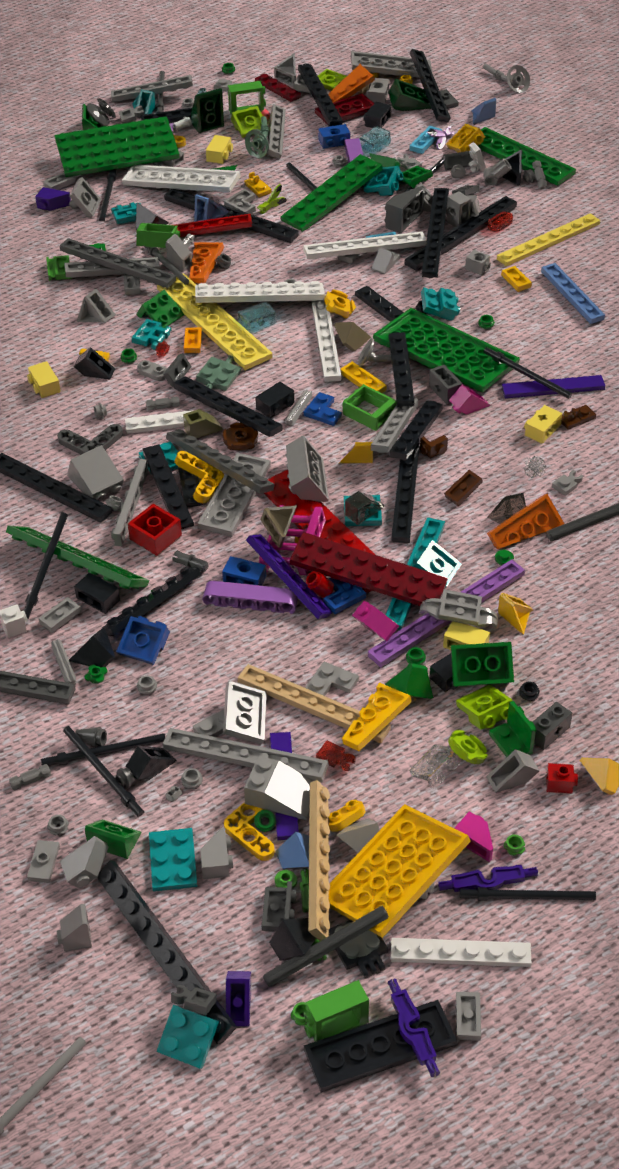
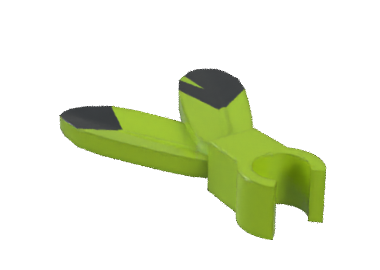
(272, 201)

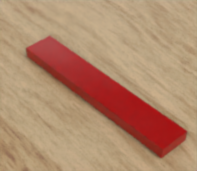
(215, 225)

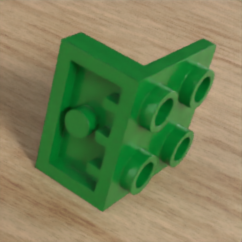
(161, 309)
(516, 733)

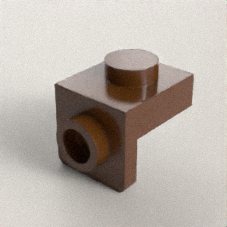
(435, 447)

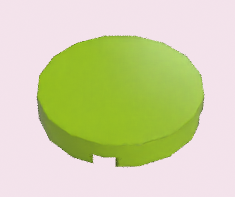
(467, 747)

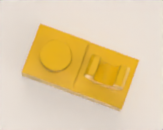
(257, 185)

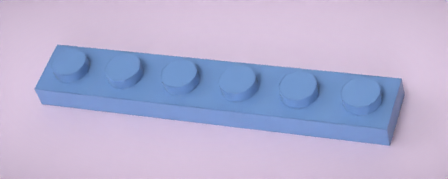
(572, 293)

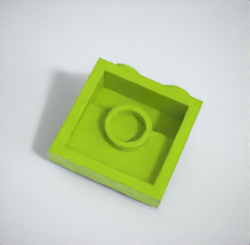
(247, 120)
(485, 706)

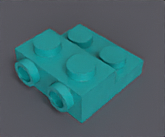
(385, 181)
(440, 303)

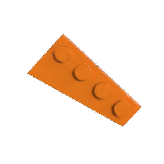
(354, 82)
(528, 522)

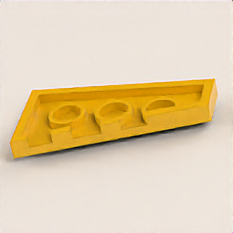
(378, 713)

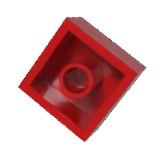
(154, 529)

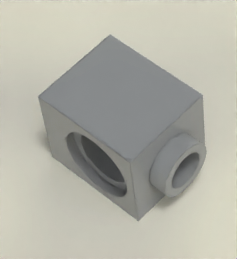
(477, 262)

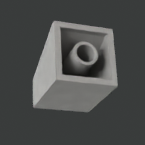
(95, 473)

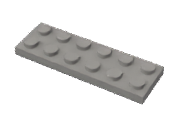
(385, 64)
(231, 499)

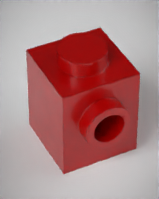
(561, 778)

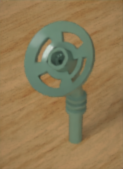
(258, 141)

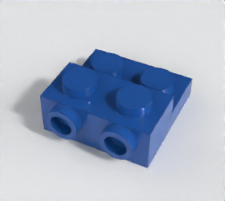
(143, 639)

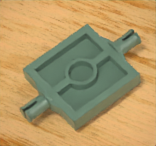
(218, 373)

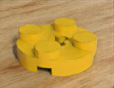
(338, 303)

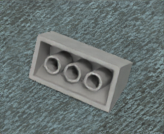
(306, 471)

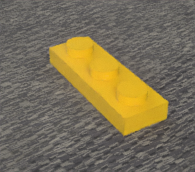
(360, 376)

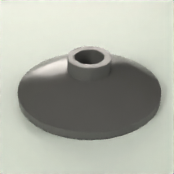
(98, 114)

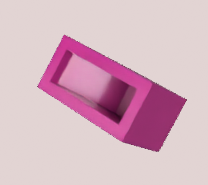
(467, 401)
(375, 620)
(479, 834)

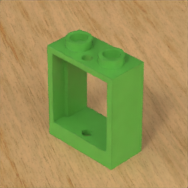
(243, 88)
(155, 234)
(364, 393)
(336, 1011)

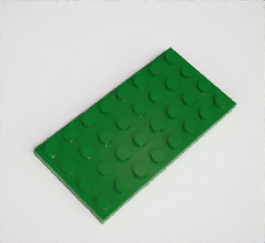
(116, 146)
(440, 344)

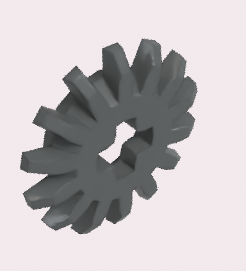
(110, 112)

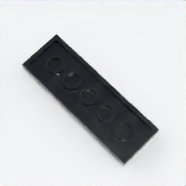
(374, 1047)

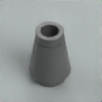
(93, 736)

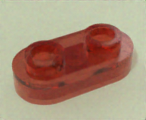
(500, 221)

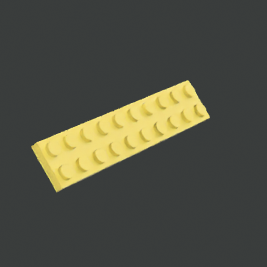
(219, 326)

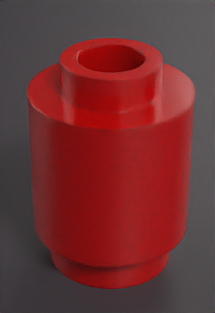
(319, 584)

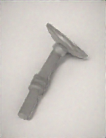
(513, 80)
(368, 355)

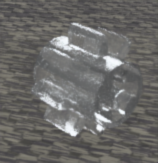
(534, 467)

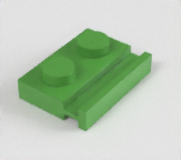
(56, 267)

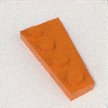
(204, 260)

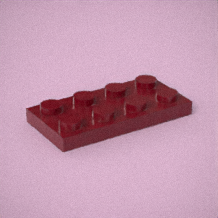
(350, 107)

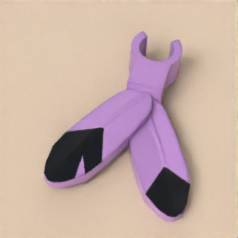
(441, 136)

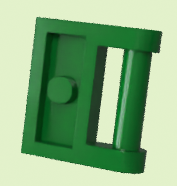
(417, 175)

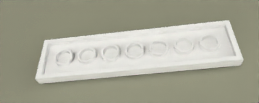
(181, 178)
(259, 292)

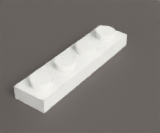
(155, 422)

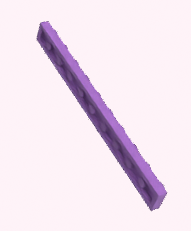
(428, 625)

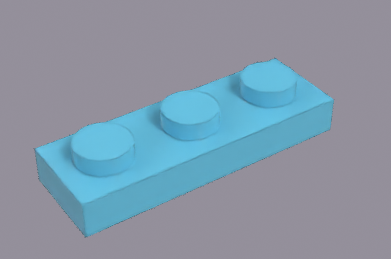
(423, 141)

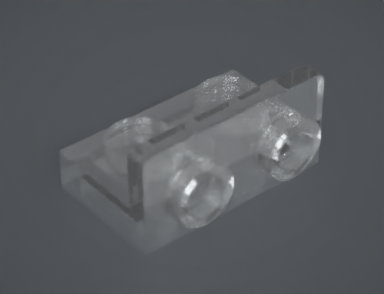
(436, 765)

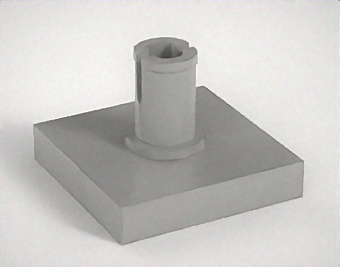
(84, 198)

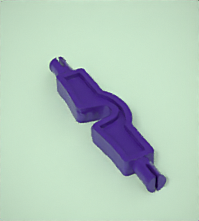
(499, 875)
(417, 1038)

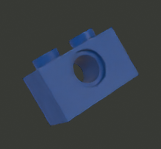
(333, 136)
(244, 572)

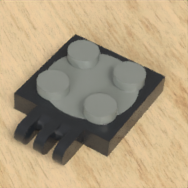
(361, 951)

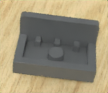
(277, 906)

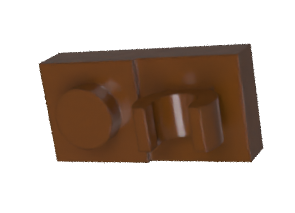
(577, 417)
(463, 488)

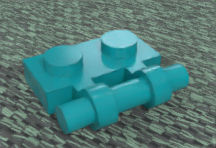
(124, 213)
(147, 334)

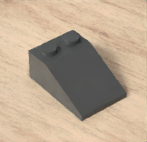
(404, 209)

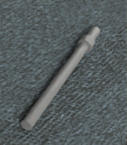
(41, 1083)

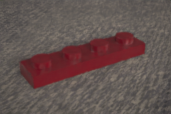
(278, 87)

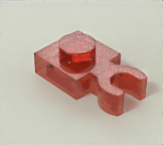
(335, 755)

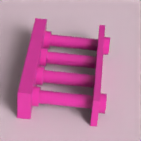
(315, 527)

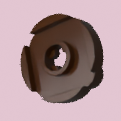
(234, 442)

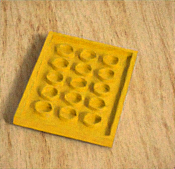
(395, 867)

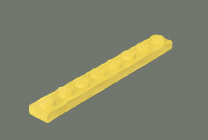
(548, 239)

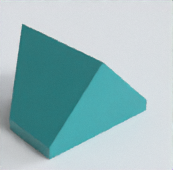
(146, 100)

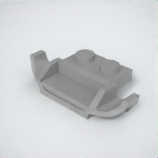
(460, 608)

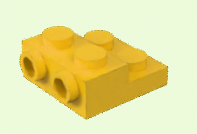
(464, 137)

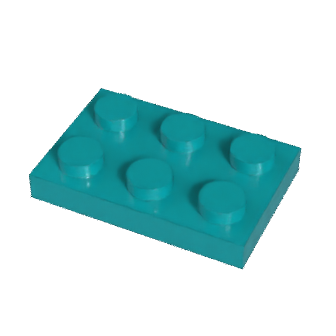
(172, 859)

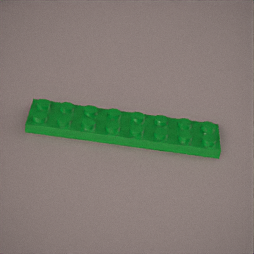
(503, 147)
(331, 193)
(78, 557)

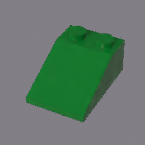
(482, 663)

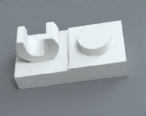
(476, 154)

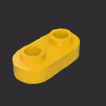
(346, 815)

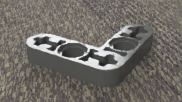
(88, 445)

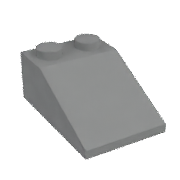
(278, 788)

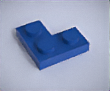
(320, 410)
(344, 597)

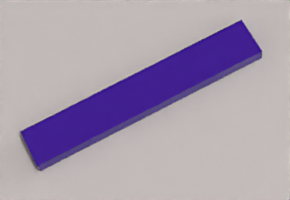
(533, 388)
(289, 576)
(285, 824)

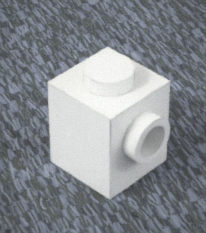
(13, 621)

